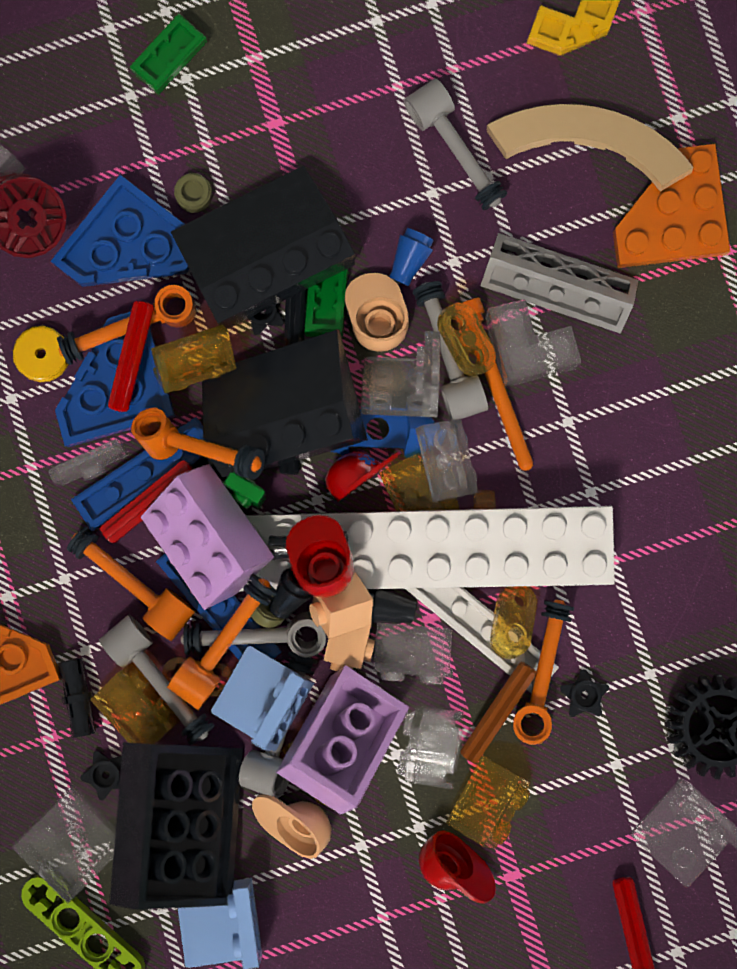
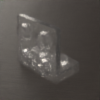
(403, 384)
(413, 651)
(685, 832)

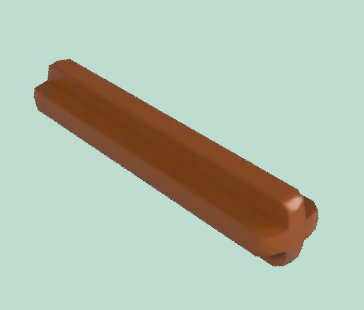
(498, 712)

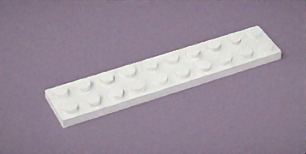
(466, 546)

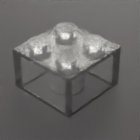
(68, 843)

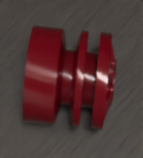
(45, 210)

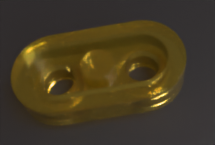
(468, 338)
(514, 618)

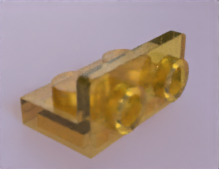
(193, 359)
(409, 487)
(135, 707)
(489, 803)

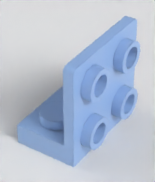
(262, 698)
(223, 932)

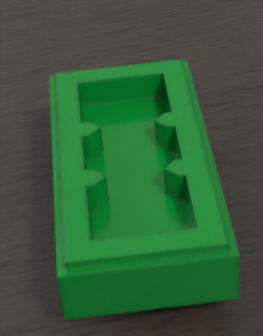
(168, 54)
(326, 306)
(245, 491)

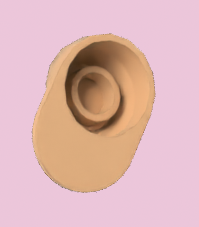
(377, 311)
(298, 826)

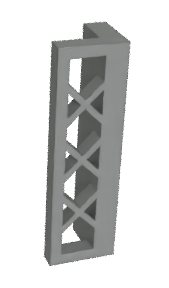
(559, 286)

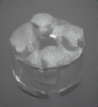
(432, 746)

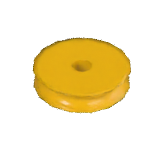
(26, 352)

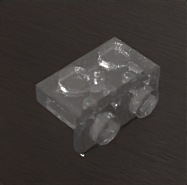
(447, 460)

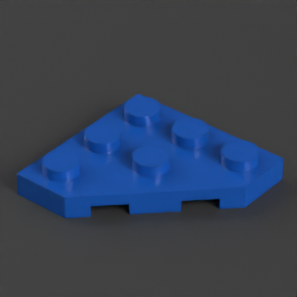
(122, 240)
(85, 410)

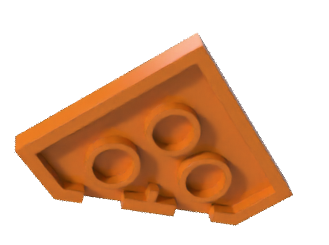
(678, 221)
(24, 664)

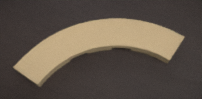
(596, 129)

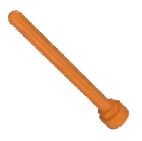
(504, 404)

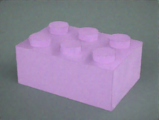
(206, 536)
(343, 740)

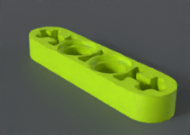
(88, 924)

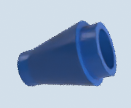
(410, 255)

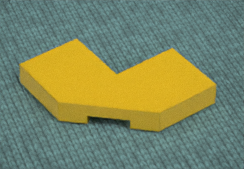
(564, 33)

